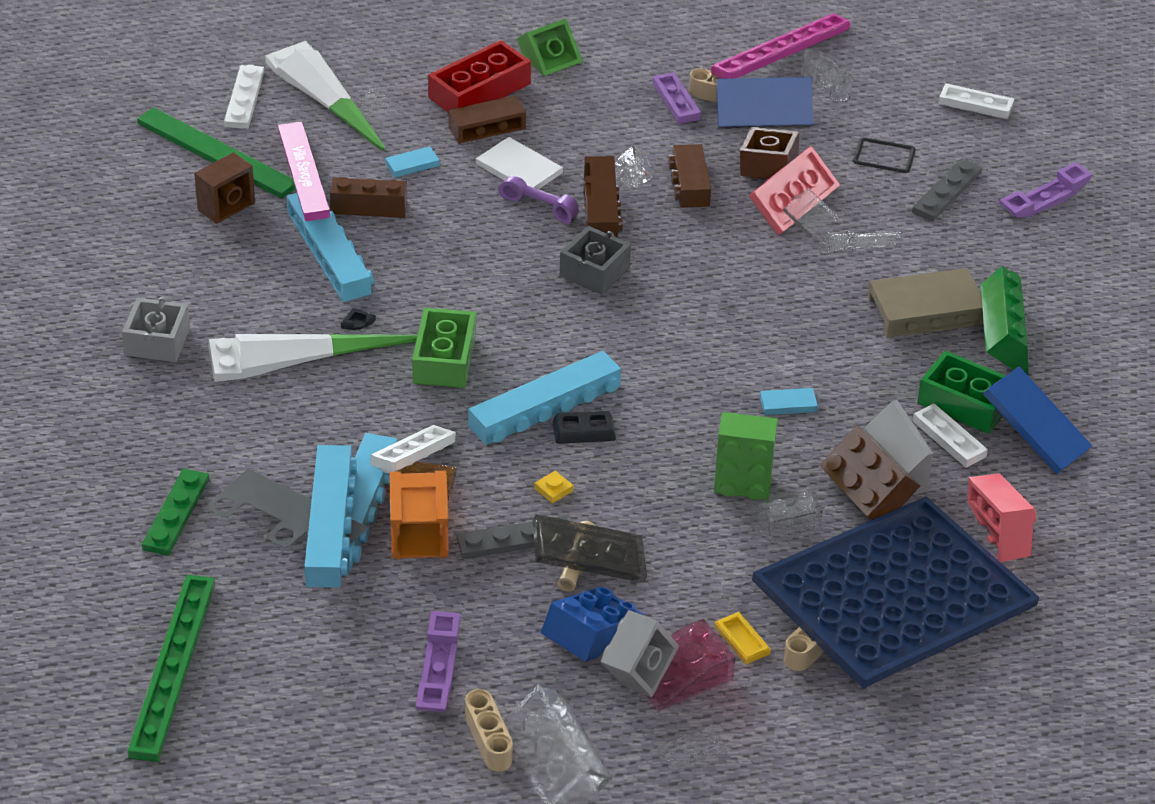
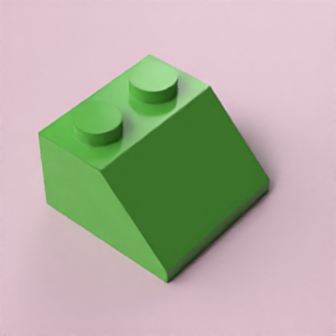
(550, 47)

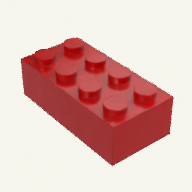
(480, 77)

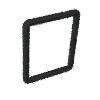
(909, 162)

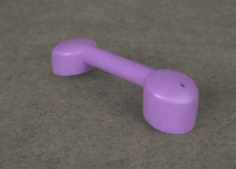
(564, 207)

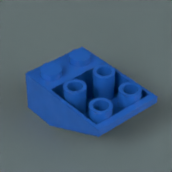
(586, 621)

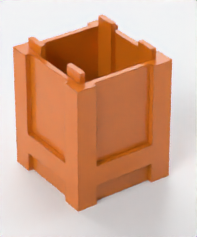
(419, 515)

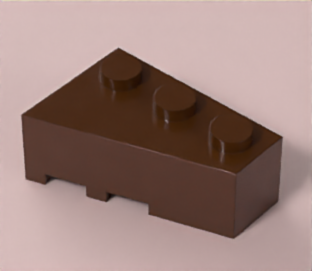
(601, 195)

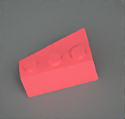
(1004, 514)

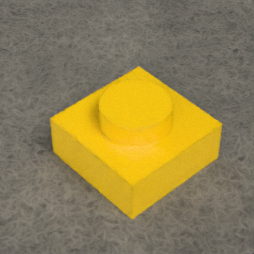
(553, 486)

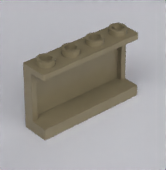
(927, 302)

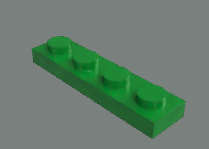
(175, 512)

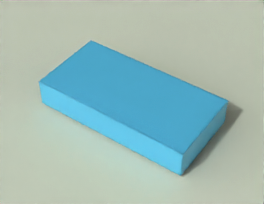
(412, 161)
(788, 401)

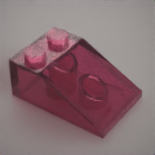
(696, 667)

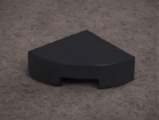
(357, 319)

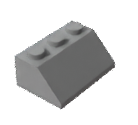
(903, 442)

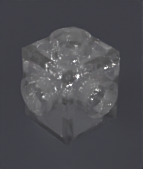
(633, 168)

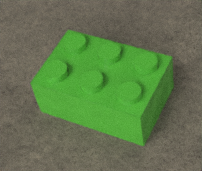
(444, 347)
(745, 455)

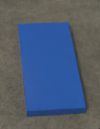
(764, 101)
(1037, 420)

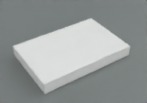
(515, 159)

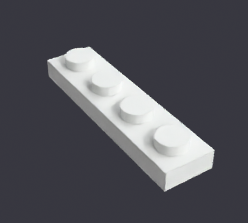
(244, 96)
(412, 449)

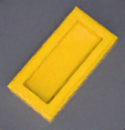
(742, 638)

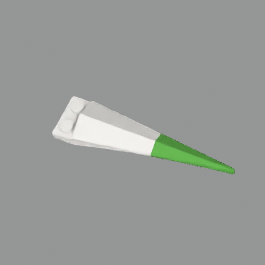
(312, 75)
(262, 353)

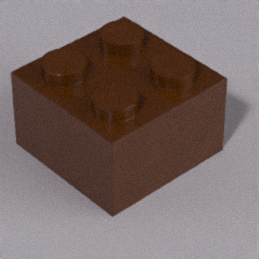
(767, 152)
(224, 187)

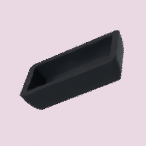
(585, 432)

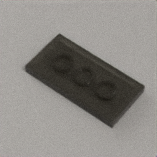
(589, 548)

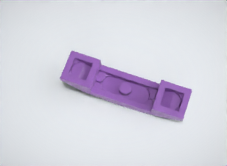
(1068, 182)
(439, 662)

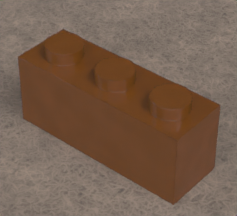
(487, 119)
(690, 176)
(368, 197)

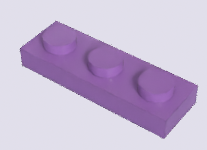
(676, 98)

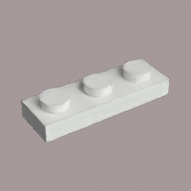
(976, 101)
(950, 435)

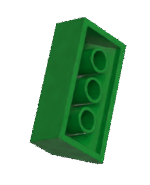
(1005, 319)

